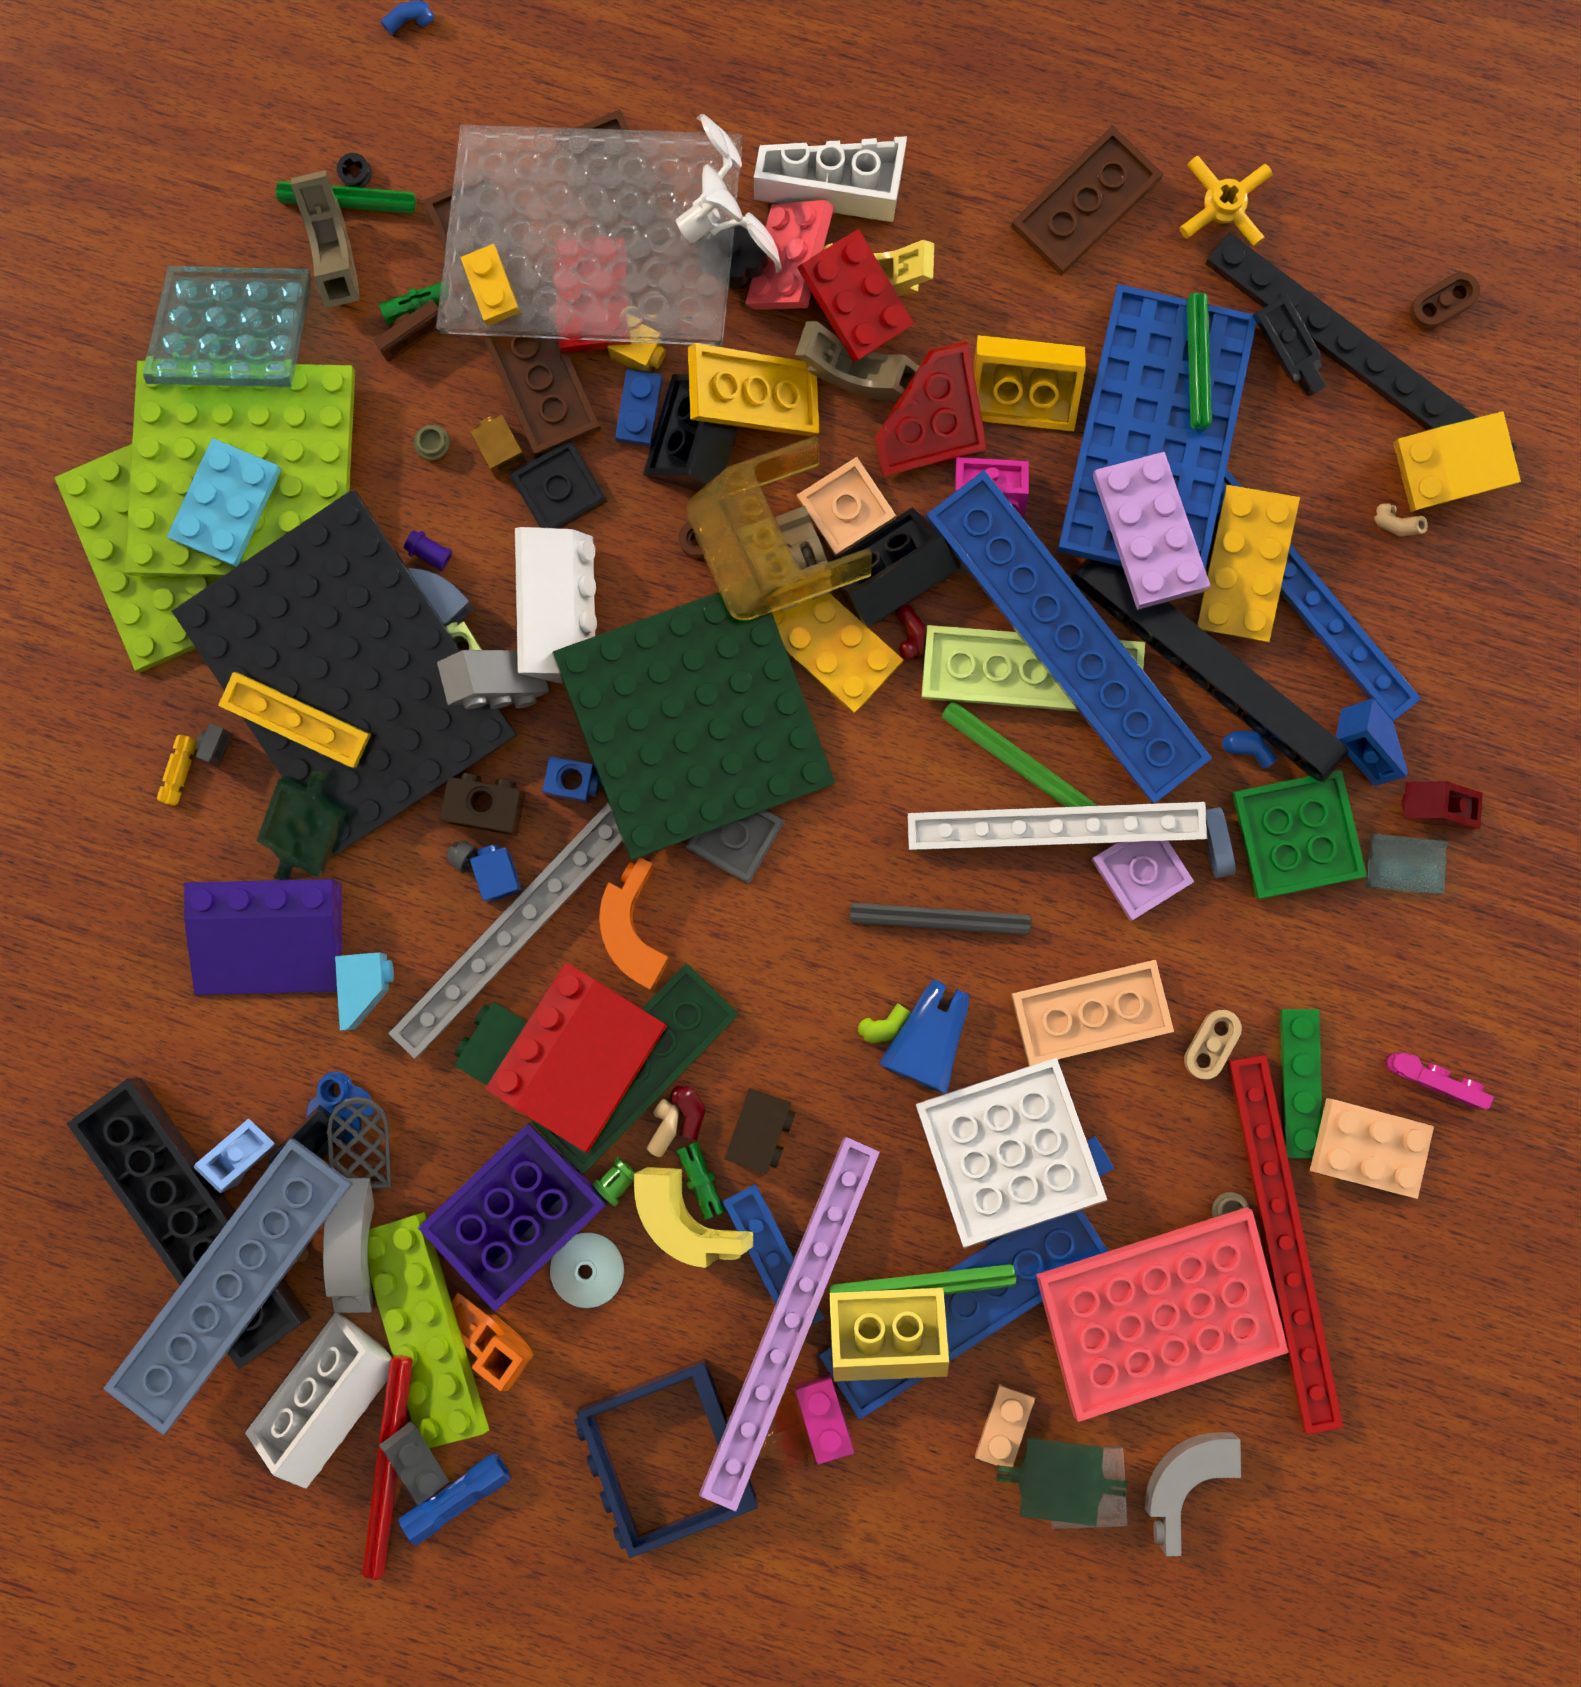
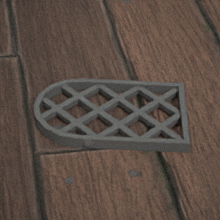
(332, 1137)

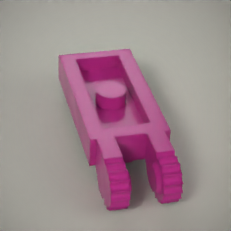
(1437, 1080)

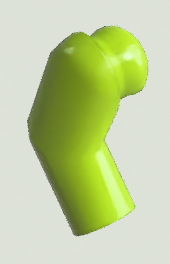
(884, 1030)

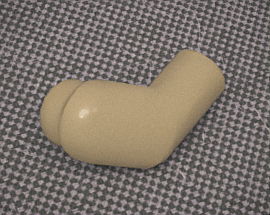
(1401, 527)
(667, 1129)

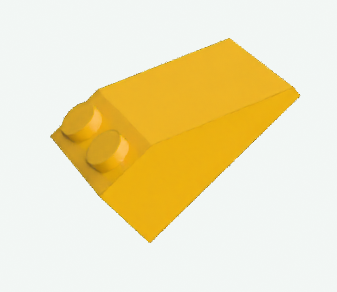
(1456, 461)

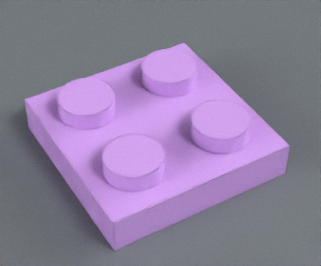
(1142, 874)

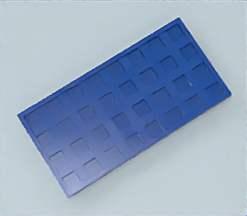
(1145, 410)

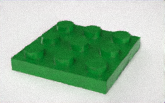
(1298, 835)

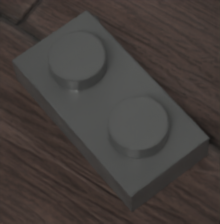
(414, 1463)

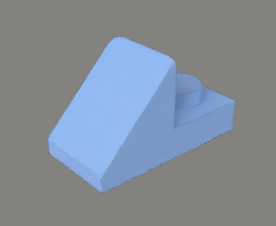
(234, 1156)

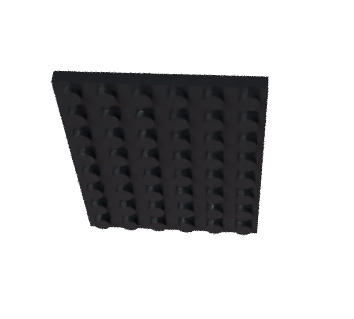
(352, 635)

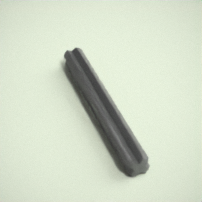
(940, 918)

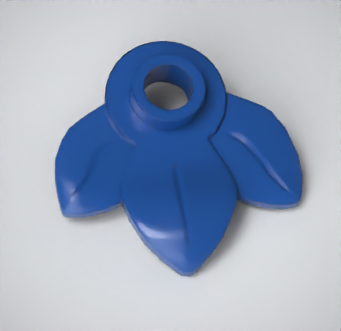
(328, 1099)

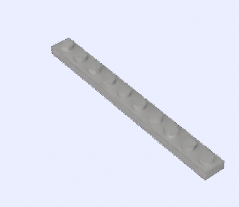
(508, 934)

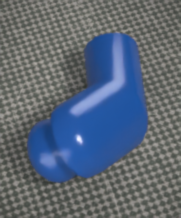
(407, 11)

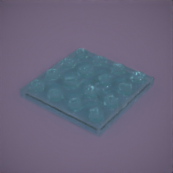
(228, 326)

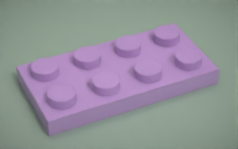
(1151, 530)

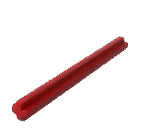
(385, 1476)

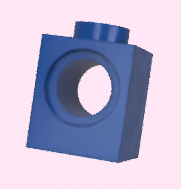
(558, 770)
(495, 873)

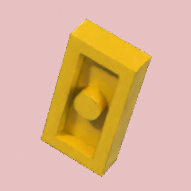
(490, 285)

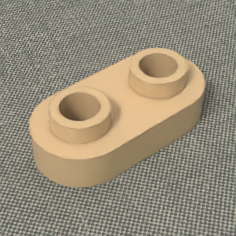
(1215, 1047)

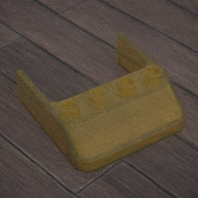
(746, 544)

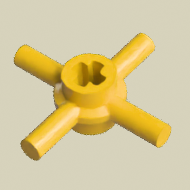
(1225, 189)

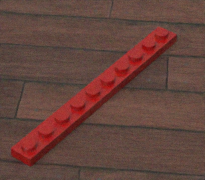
(1285, 1244)

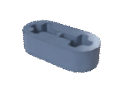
(1219, 844)

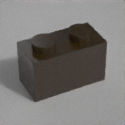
(759, 1131)

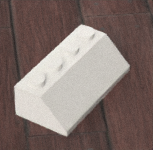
(552, 596)
(319, 1401)

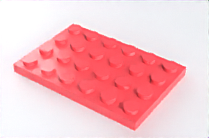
(1162, 1314)

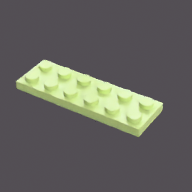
(992, 669)

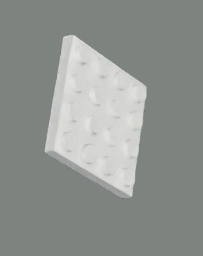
(1011, 1153)

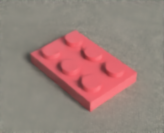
(799, 235)

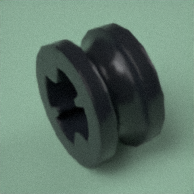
(359, 161)

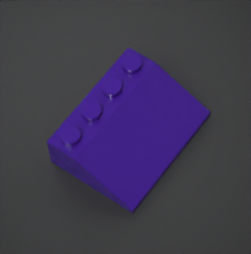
(263, 935)
(513, 1216)

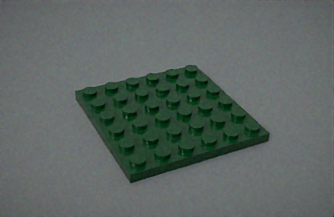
(692, 722)

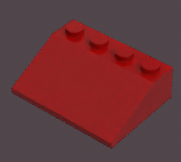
(576, 1057)

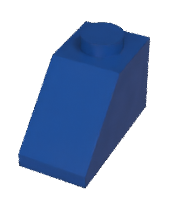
(1371, 742)

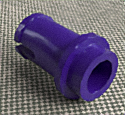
(427, 550)

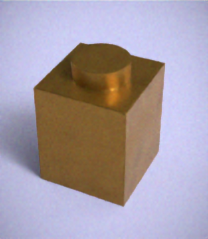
(498, 445)

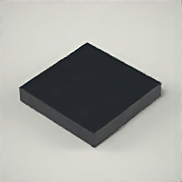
(558, 487)

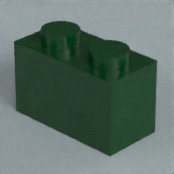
(490, 1042)

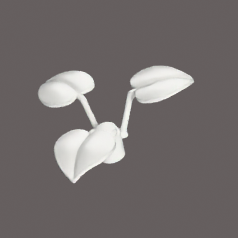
(703, 214)

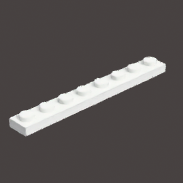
(1057, 825)

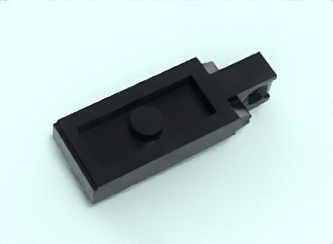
(1291, 344)

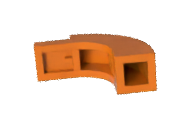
(618, 930)
(498, 1347)

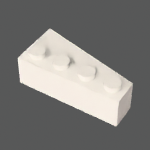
(852, 177)

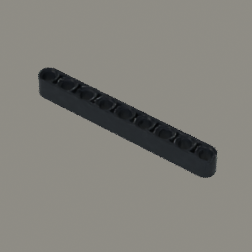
(1216, 671)

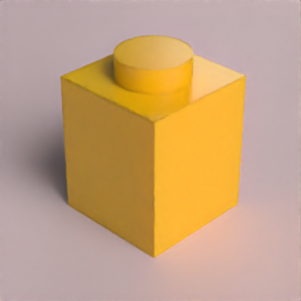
(639, 355)

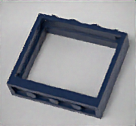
(602, 1465)

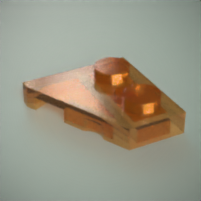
(788, 1435)

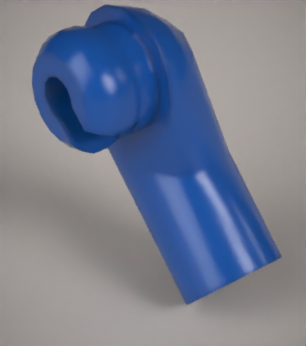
(1249, 744)

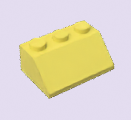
(888, 1334)

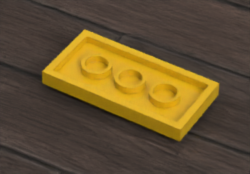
(752, 390)
(1248, 563)
(836, 649)

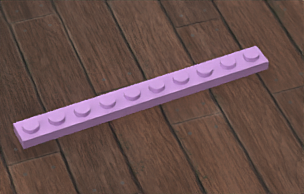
(788, 1325)

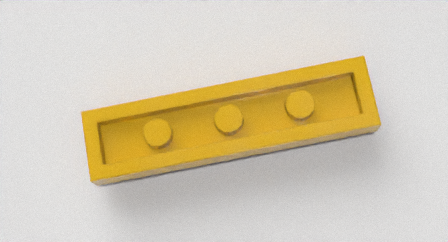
(294, 719)

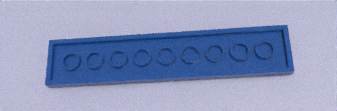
(1068, 637)

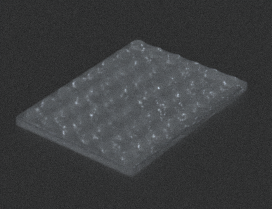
(588, 234)

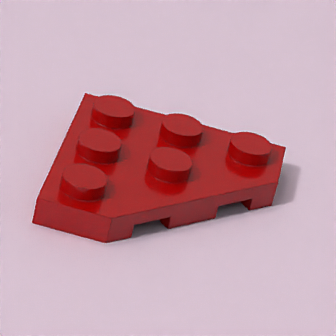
(935, 414)

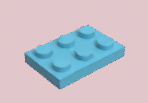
(224, 503)

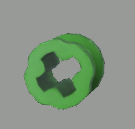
(615, 1181)

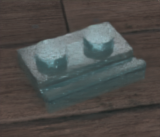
(1407, 864)

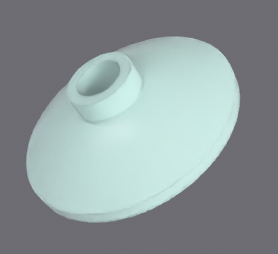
(606, 1265)

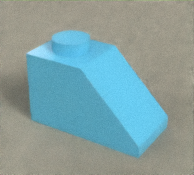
(361, 986)

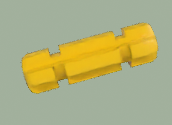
(176, 770)

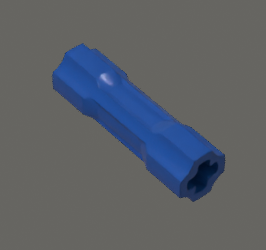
(455, 1498)

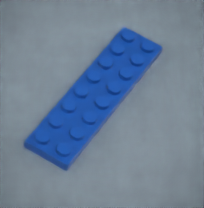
(981, 1313)

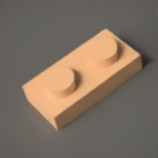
(1004, 1426)

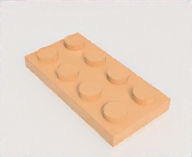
(1092, 1012)

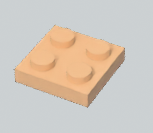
(846, 507)

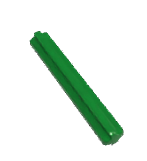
(359, 198)
(1199, 361)

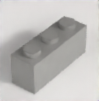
(488, 678)

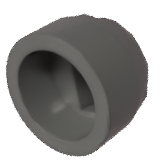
(460, 855)

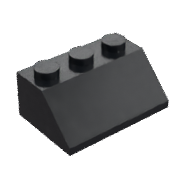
(686, 449)
(905, 562)

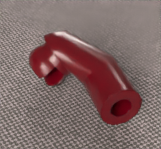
(916, 634)
(691, 1107)

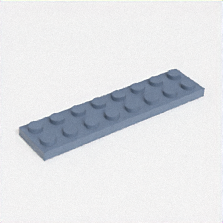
(228, 1286)

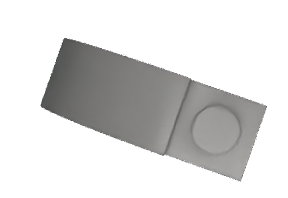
(347, 1250)
(1180, 1471)

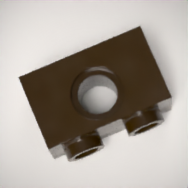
(501, 817)

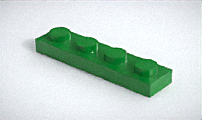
(1300, 1080)

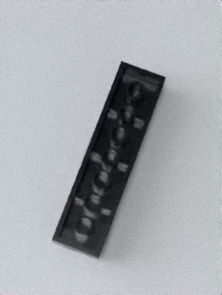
(170, 1200)

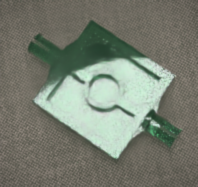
(300, 826)
(1061, 1481)

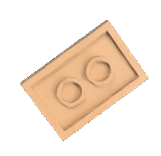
(1371, 1148)

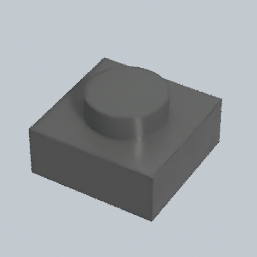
(213, 744)

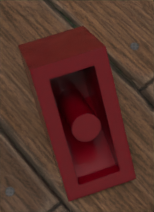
(1442, 804)

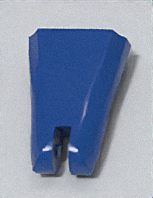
(929, 1039)

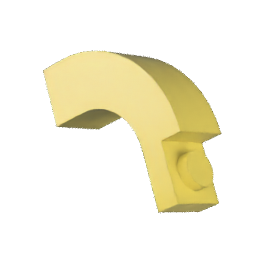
(907, 266)
(674, 1229)

